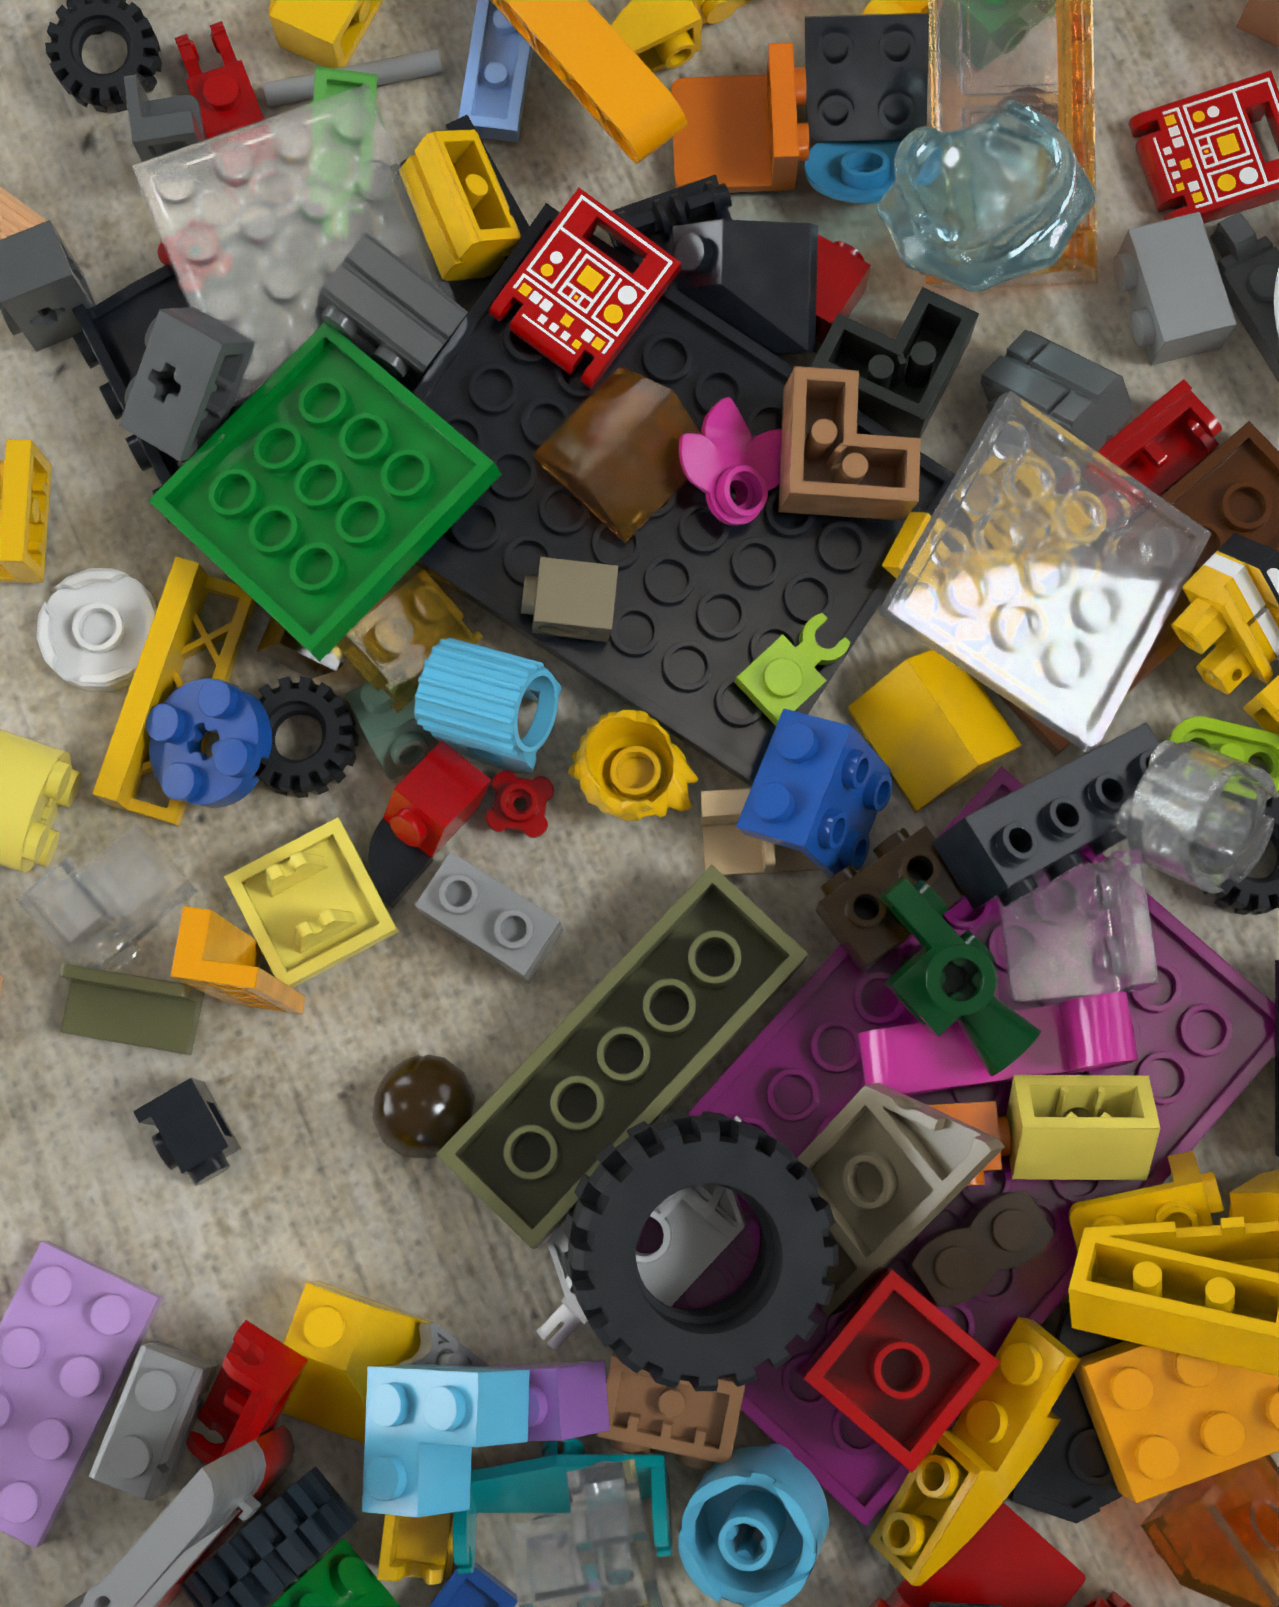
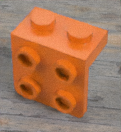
(743, 127)

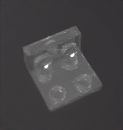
(1081, 933)

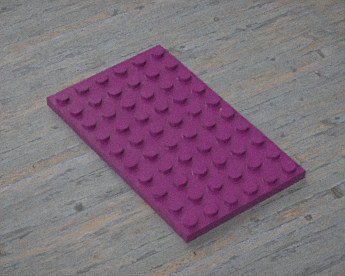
(1194, 1035)

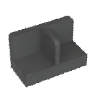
(162, 123)

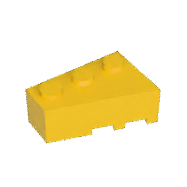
(1183, 1289)

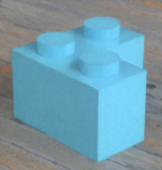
(424, 1432)

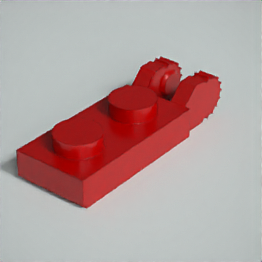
(224, 92)

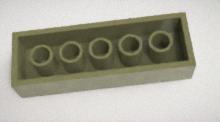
(622, 1054)

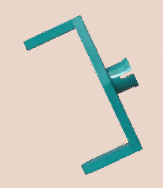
(542, 1487)

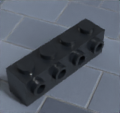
(1046, 823)

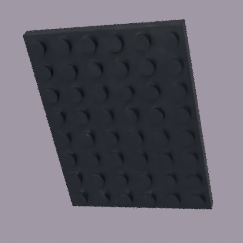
(689, 590)

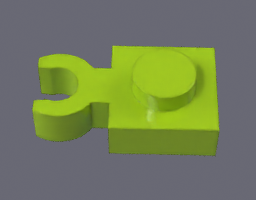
(787, 674)

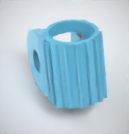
(474, 699)

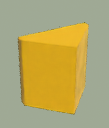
(932, 727)

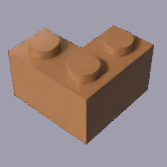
(831, 466)

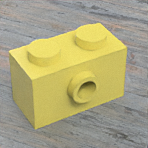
(1082, 1127)

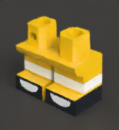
(1235, 609)

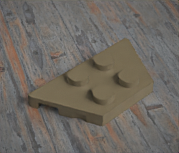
(887, 1175)

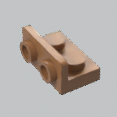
(677, 1420)

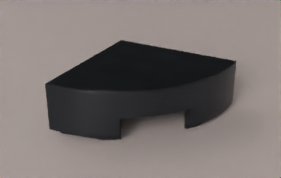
(394, 864)

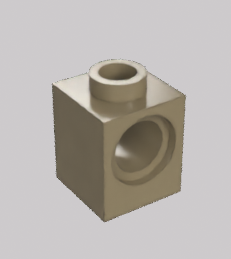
(571, 599)

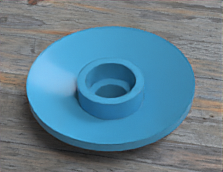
(852, 169)

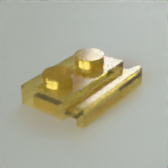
(400, 635)

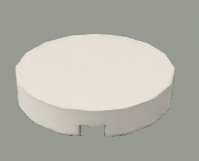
(96, 628)

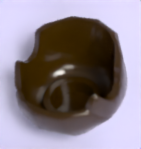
(422, 1105)

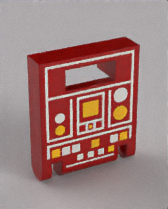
(1208, 150)
(580, 296)

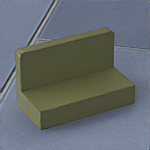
(131, 1009)

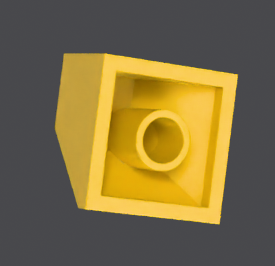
(340, 1339)

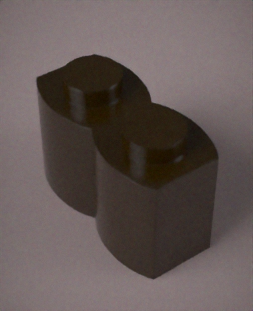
(992, 1237)

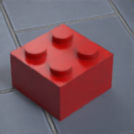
(899, 1368)

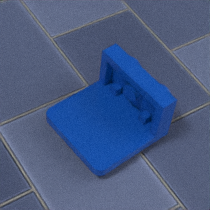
(817, 792)

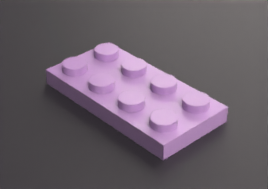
(59, 1372)

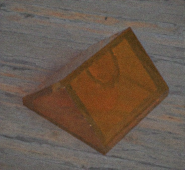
(621, 450)

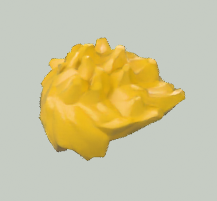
(631, 767)

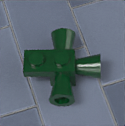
(953, 979)

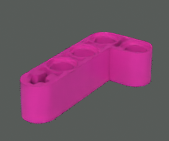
(1074, 1038)

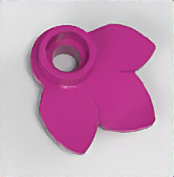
(731, 456)

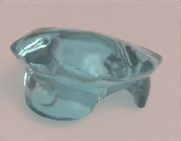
(986, 199)

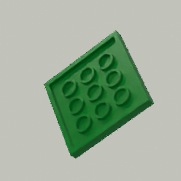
(324, 489)

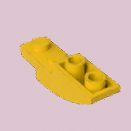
(669, 30)
(979, 1458)

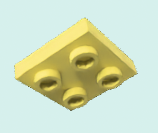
(311, 904)

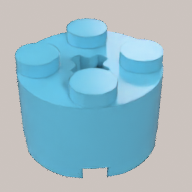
(786, 1531)

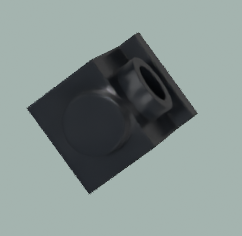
(190, 1131)

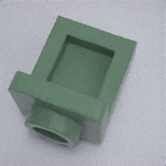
(392, 736)

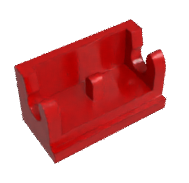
(1165, 440)
(247, 1392)

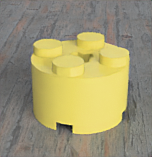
(32, 788)

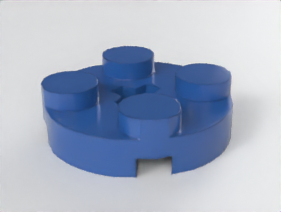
(177, 736)

